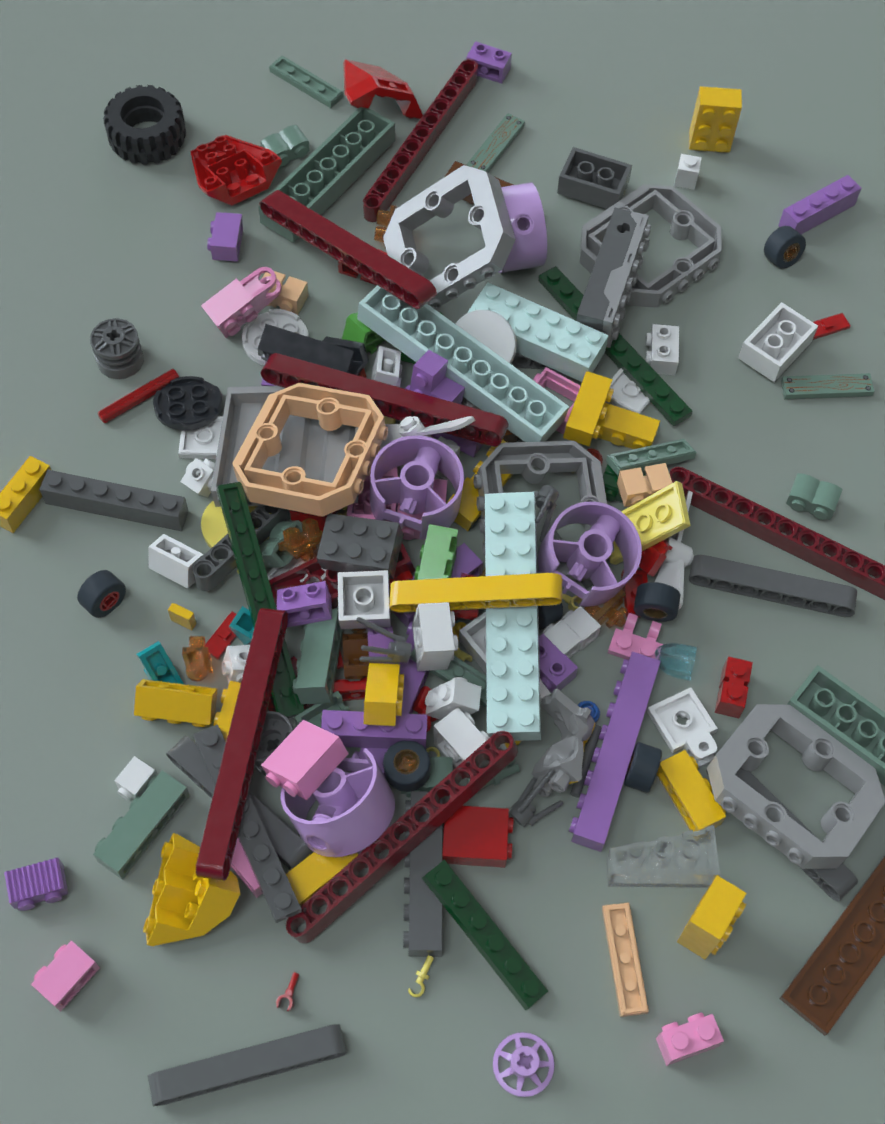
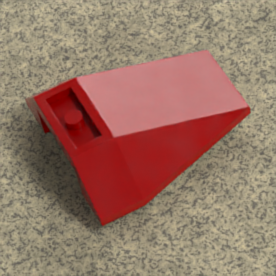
(366, 80)
(233, 168)

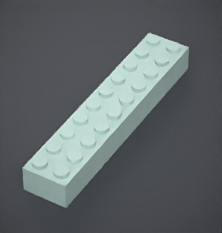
(487, 377)
(512, 631)

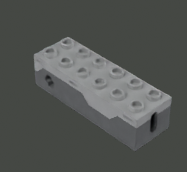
(615, 272)

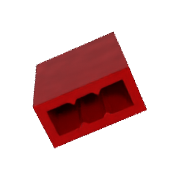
(478, 837)

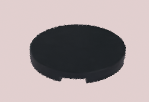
(188, 403)

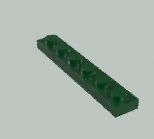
(485, 935)

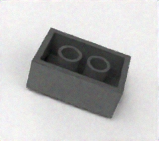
(593, 178)
(359, 544)

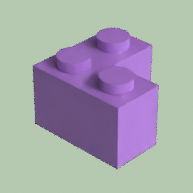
(430, 379)

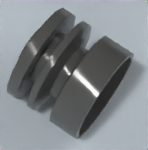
(117, 348)
(274, 732)

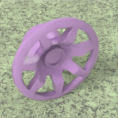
(523, 1064)

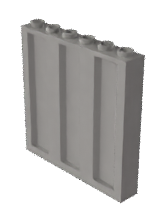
(301, 438)

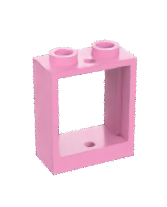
(560, 385)

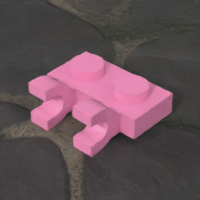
(625, 642)

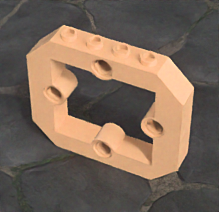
(291, 487)

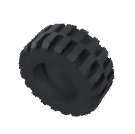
(139, 106)

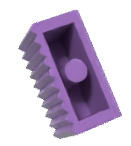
(36, 884)

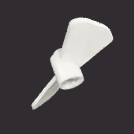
(413, 427)
(677, 559)

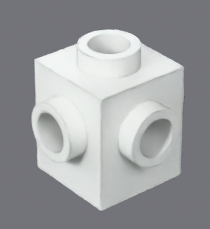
(199, 476)
(234, 662)

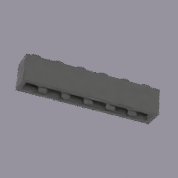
(114, 500)
(424, 908)

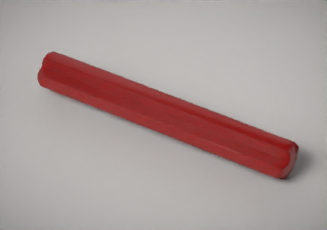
(136, 396)

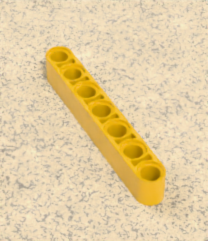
(478, 592)

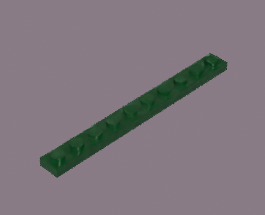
(621, 353)
(256, 586)

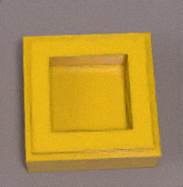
(182, 616)

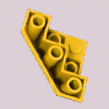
(185, 903)

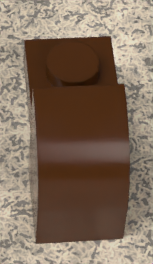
(352, 652)

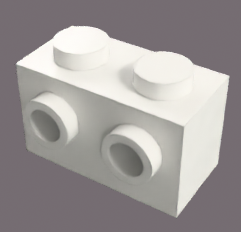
(663, 349)
(387, 366)
(173, 560)
(451, 695)

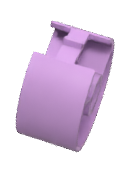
(528, 227)
(415, 485)
(607, 526)
(350, 811)

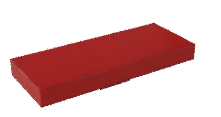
(831, 325)
(221, 638)

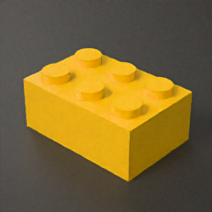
(715, 119)
(713, 918)

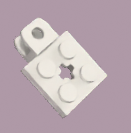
(695, 735)

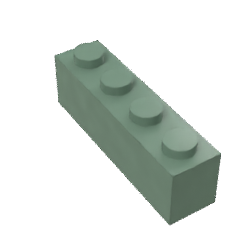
(318, 661)
(141, 824)

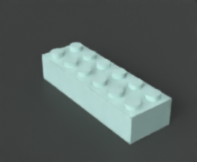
(545, 333)

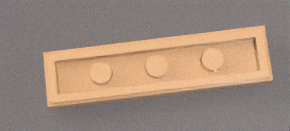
(624, 960)

